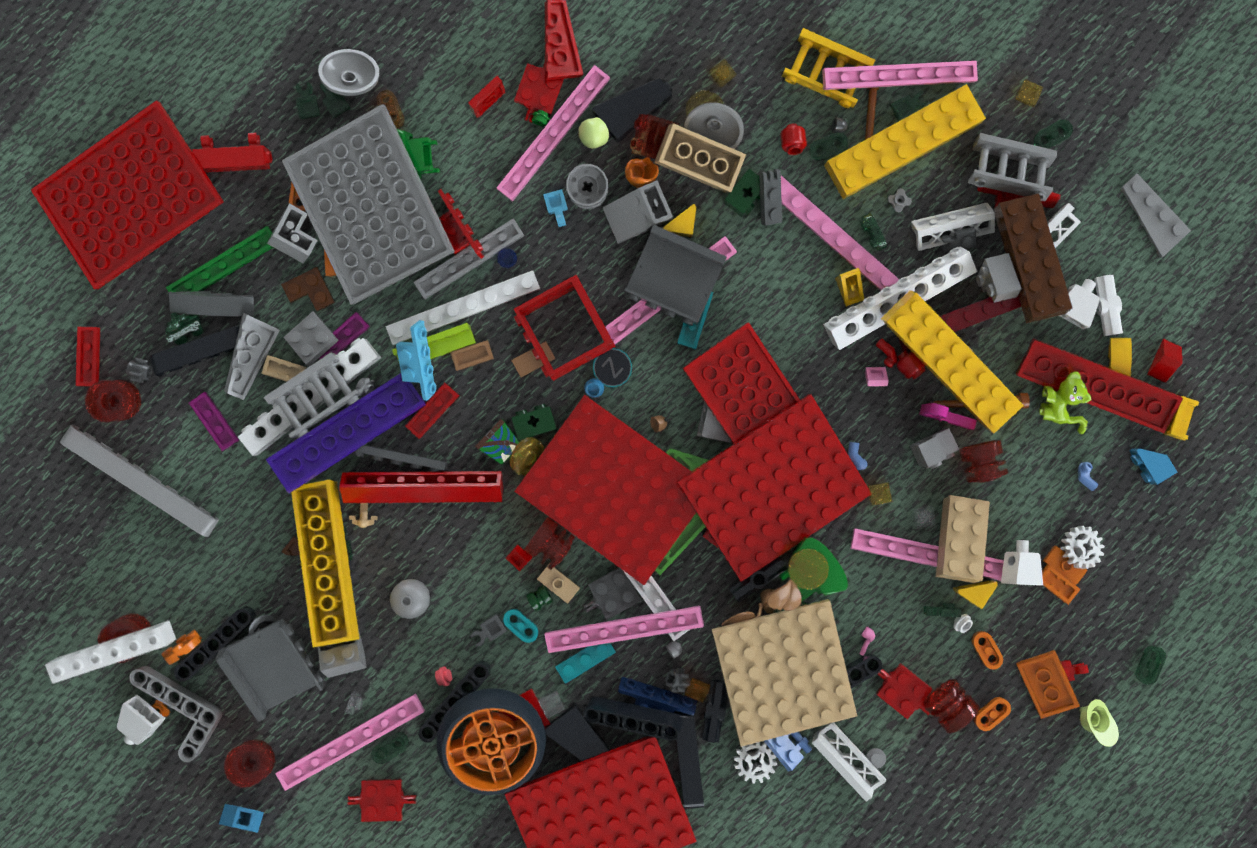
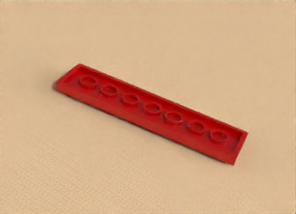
(1107, 387)

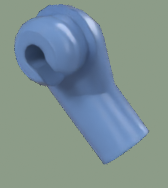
(857, 460)
(1084, 476)

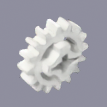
(1082, 547)
(750, 769)

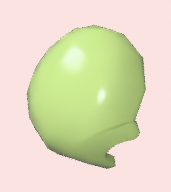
(593, 133)

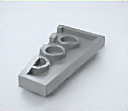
(1159, 221)
(250, 351)

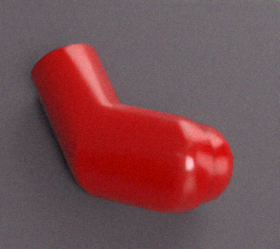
(889, 351)

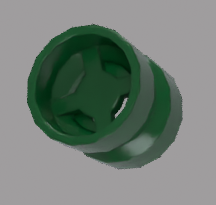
(539, 598)

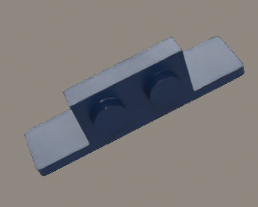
(657, 698)

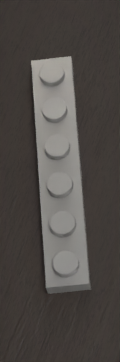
(468, 259)

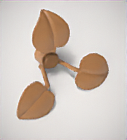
(785, 597)

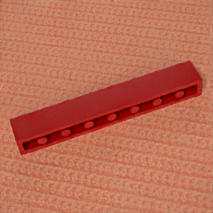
(421, 487)

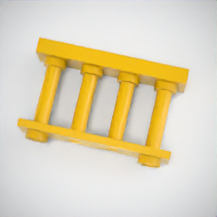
(826, 48)

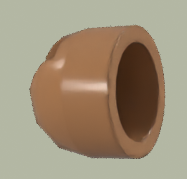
(661, 424)

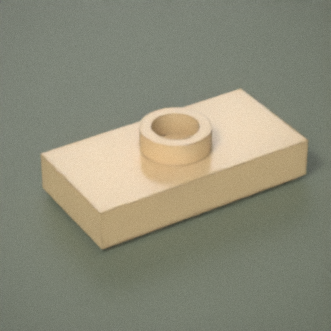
(281, 369)
(558, 583)

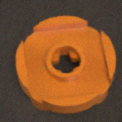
(184, 646)

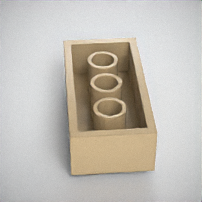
(700, 158)
(962, 539)

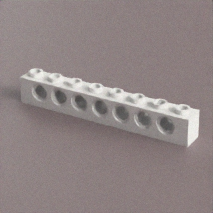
(962, 268)
(250, 433)

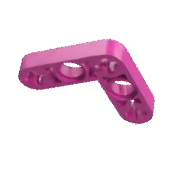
(941, 413)

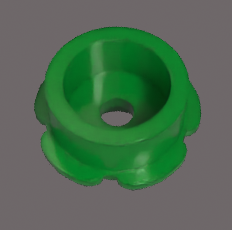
(540, 116)

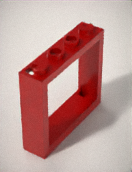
(547, 297)

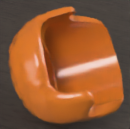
(641, 172)

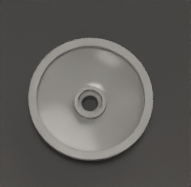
(348, 72)
(727, 129)

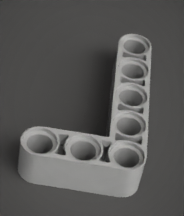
(183, 706)

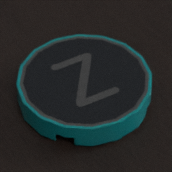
(612, 368)

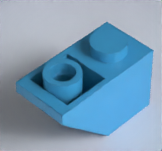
(1154, 466)
(241, 818)

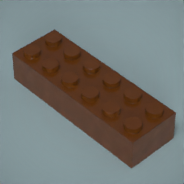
(1034, 258)

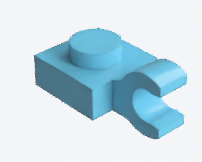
(556, 204)

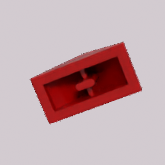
(1166, 361)

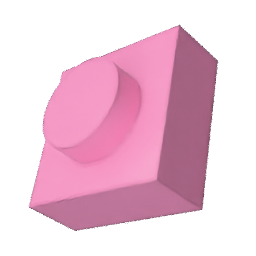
(876, 376)

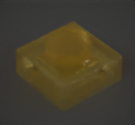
(722, 73)
(1029, 93)
(880, 493)

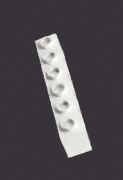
(110, 652)

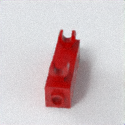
(233, 158)

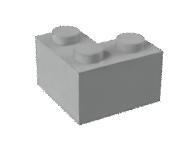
(288, 236)
(999, 278)
(934, 449)

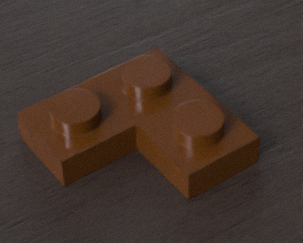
(310, 284)

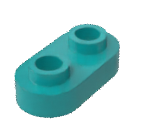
(521, 625)

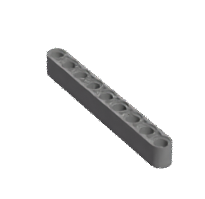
(138, 481)

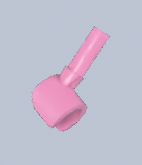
(869, 635)

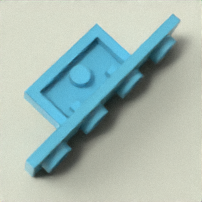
(416, 361)

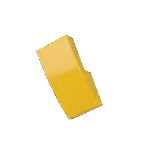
(1120, 355)

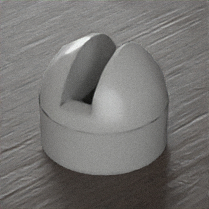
(674, 649)

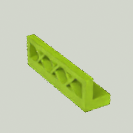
(448, 341)

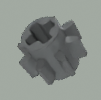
(139, 370)
(677, 680)

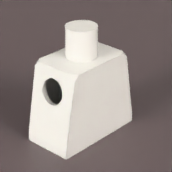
(1083, 304)
(1022, 566)
(138, 720)

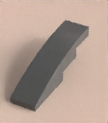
(211, 303)

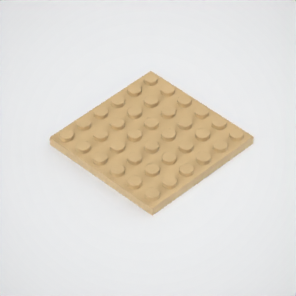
(784, 672)

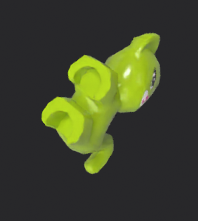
(1071, 392)

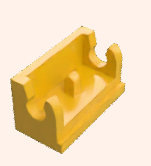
(1180, 422)

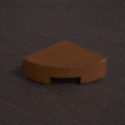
(292, 547)

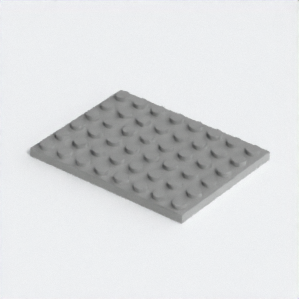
(368, 205)

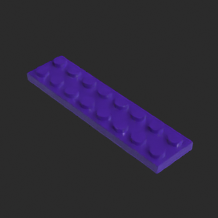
(345, 433)

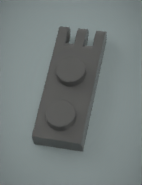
(770, 197)

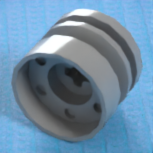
(591, 175)

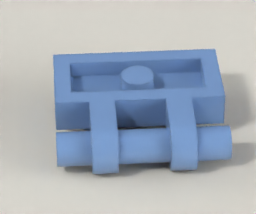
(786, 751)

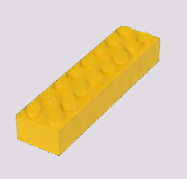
(904, 141)
(951, 361)
(325, 563)

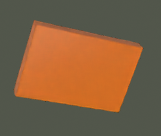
(1048, 684)

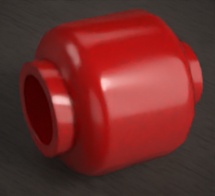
(793, 139)
(910, 365)

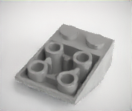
(638, 212)
(342, 658)

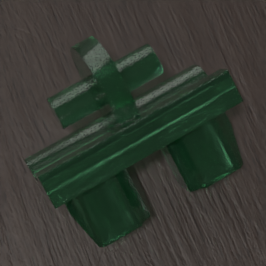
(181, 325)

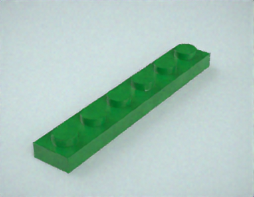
(224, 263)

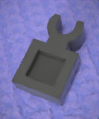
(964, 237)
(491, 628)

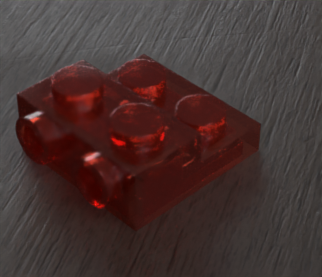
(649, 135)

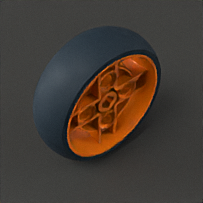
(500, 775)

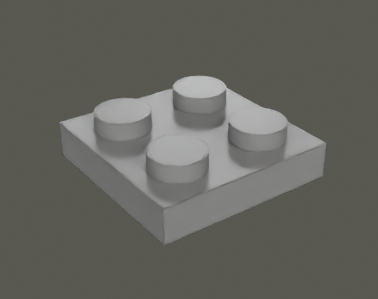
(311, 338)

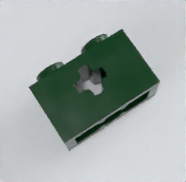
(736, 200)
(524, 430)

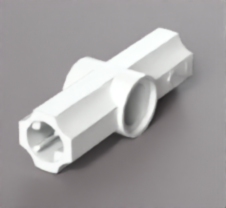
(1109, 305)

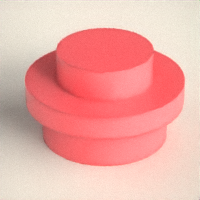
(443, 676)

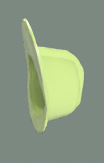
(1098, 720)

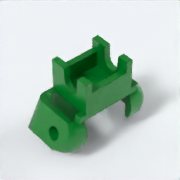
(419, 152)
(836, 577)

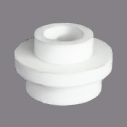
(963, 623)

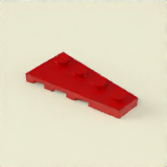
(561, 50)

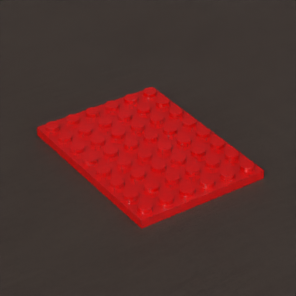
(127, 195)
(774, 487)
(610, 489)
(605, 803)

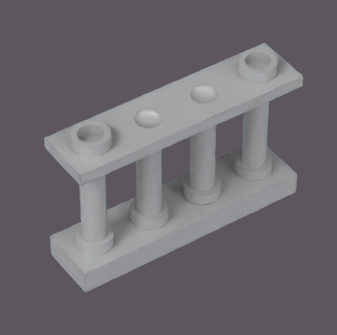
(1017, 151)
(295, 386)

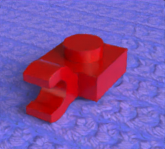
(1071, 669)

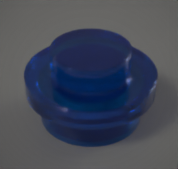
(507, 258)

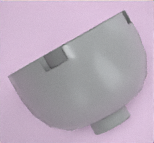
(410, 598)

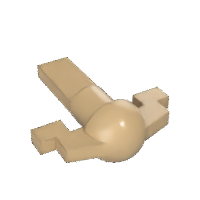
(363, 522)

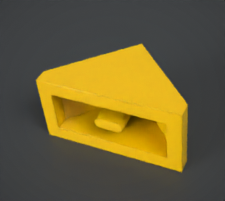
(683, 223)
(850, 286)
(977, 593)

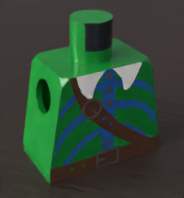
(499, 442)

